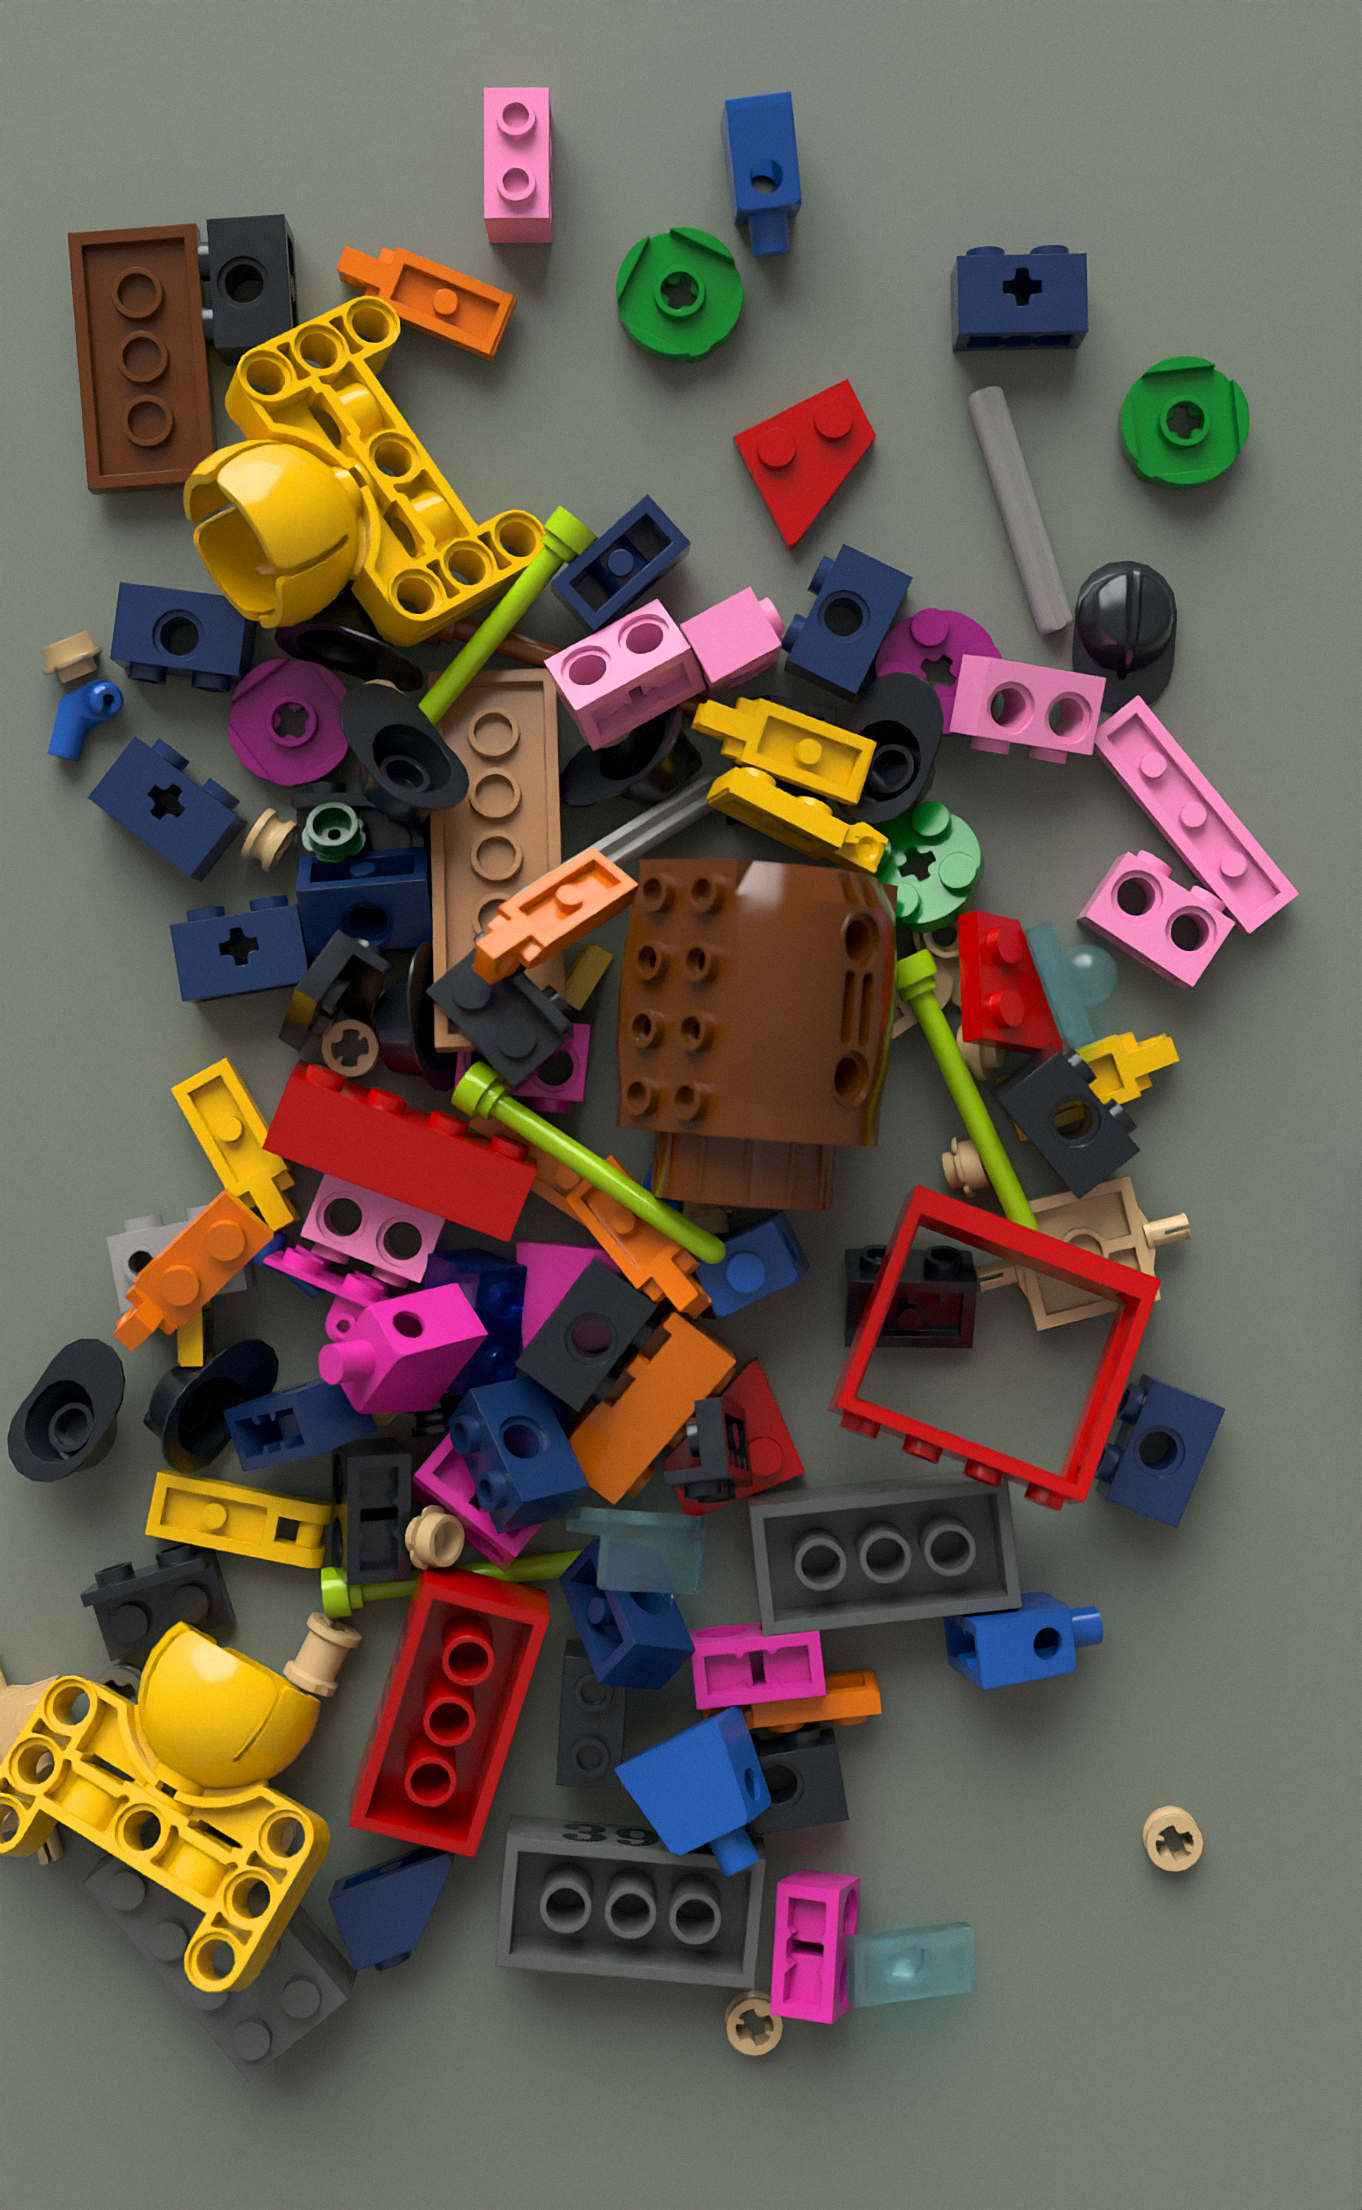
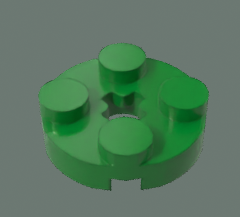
(666, 260)
(1205, 394)
(953, 877)

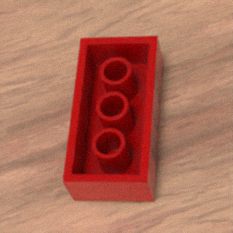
(449, 1709)

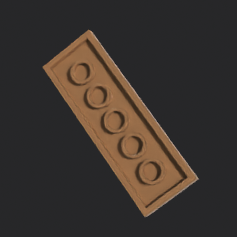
(506, 824)

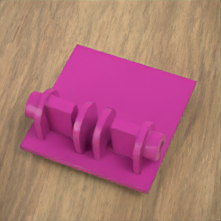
(352, 1291)

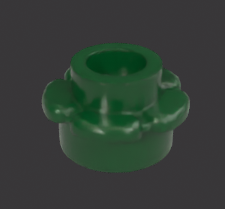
(329, 820)

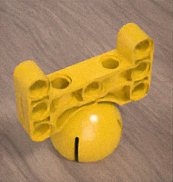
(322, 510)
(216, 1735)

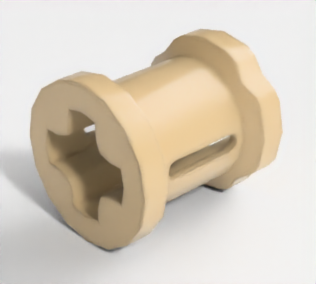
(322, 1654)

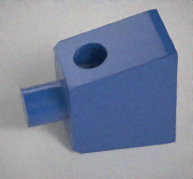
(758, 144)
(756, 1264)
(1020, 1642)
(702, 1788)

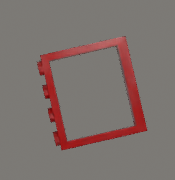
(1038, 1252)

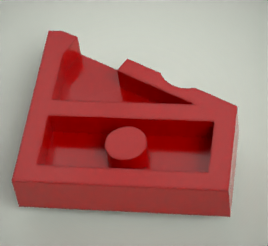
(805, 456)
(1001, 987)
(770, 1444)

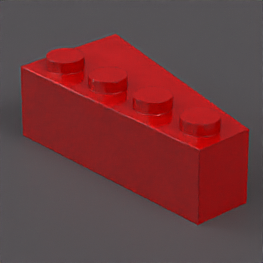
(400, 1150)

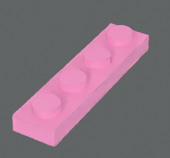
(1192, 816)

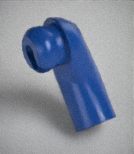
(81, 711)

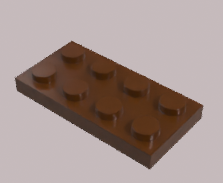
(141, 357)

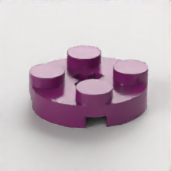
(931, 637)
(256, 719)

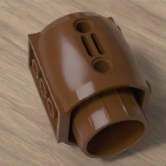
(754, 1026)

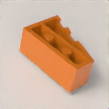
(650, 1404)

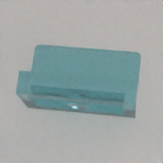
(644, 1548)

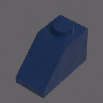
(389, 1905)

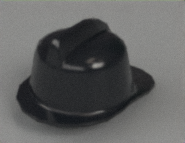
(1125, 632)
(347, 641)
(907, 725)
(402, 757)
(640, 768)
(407, 1028)
(191, 1402)
(69, 1414)

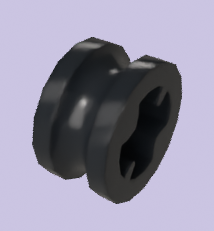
(435, 1420)

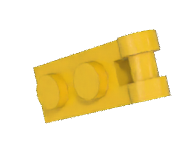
(237, 1518)

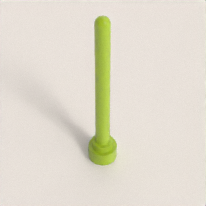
(562, 543)
(916, 983)
(485, 1095)
(342, 1599)

